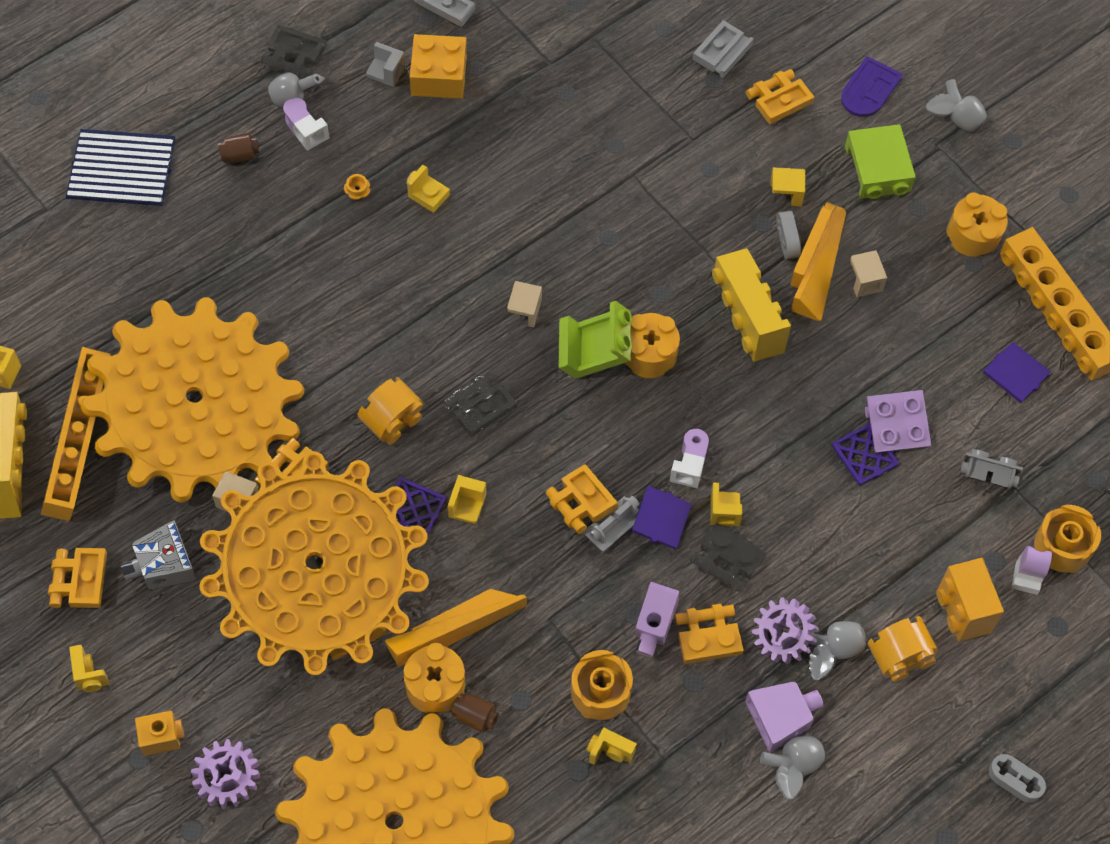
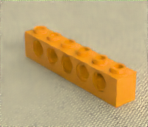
(1060, 289)
(72, 443)

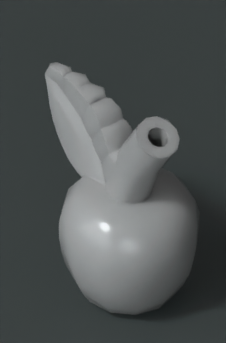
(288, 87)
(964, 113)
(842, 642)
(798, 758)

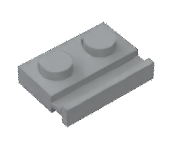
(722, 49)

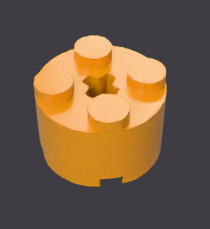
(977, 225)
(653, 345)
(391, 410)
(1069, 536)
(903, 648)
(434, 662)
(614, 675)

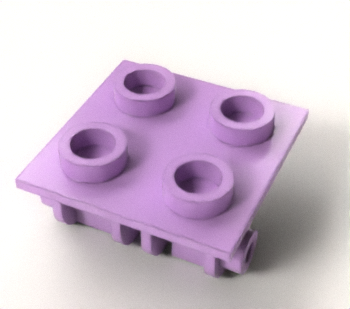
(898, 421)

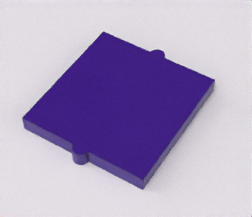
(1016, 372)
(661, 517)

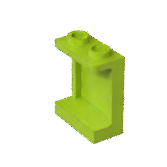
(881, 161)
(595, 342)

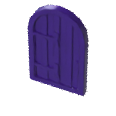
(869, 88)

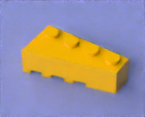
(751, 305)
(11, 454)

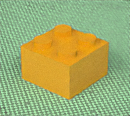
(438, 66)
(969, 600)

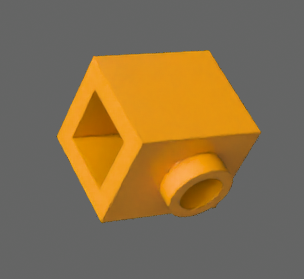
(159, 733)

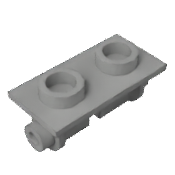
(1002, 470)
(615, 525)

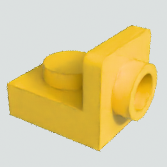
(426, 189)
(83, 671)
(616, 747)

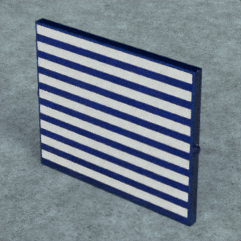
(121, 167)

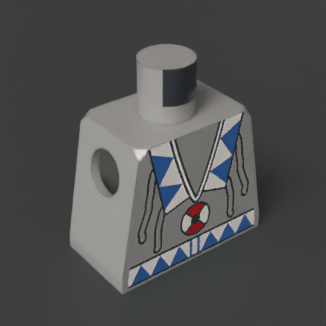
(160, 559)

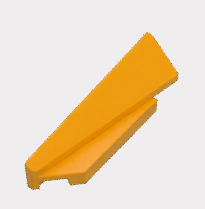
(817, 262)
(456, 623)

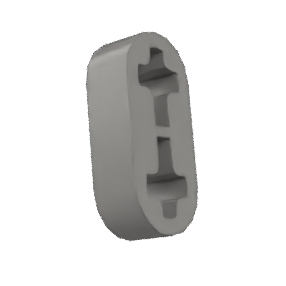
(788, 235)
(1017, 778)

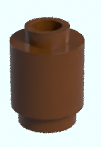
(238, 148)
(475, 712)

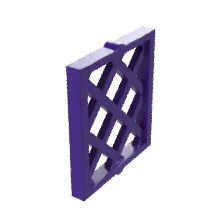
(847, 462)
(420, 490)

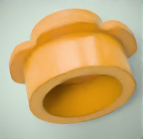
(356, 181)

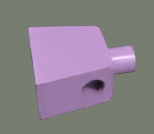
(660, 608)
(782, 712)

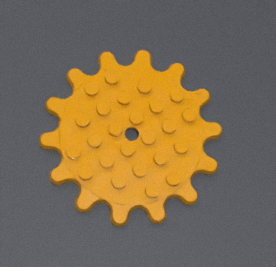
(166, 431)
(305, 607)
(396, 775)

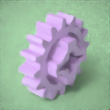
(780, 641)
(230, 762)

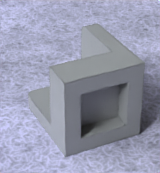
(387, 64)

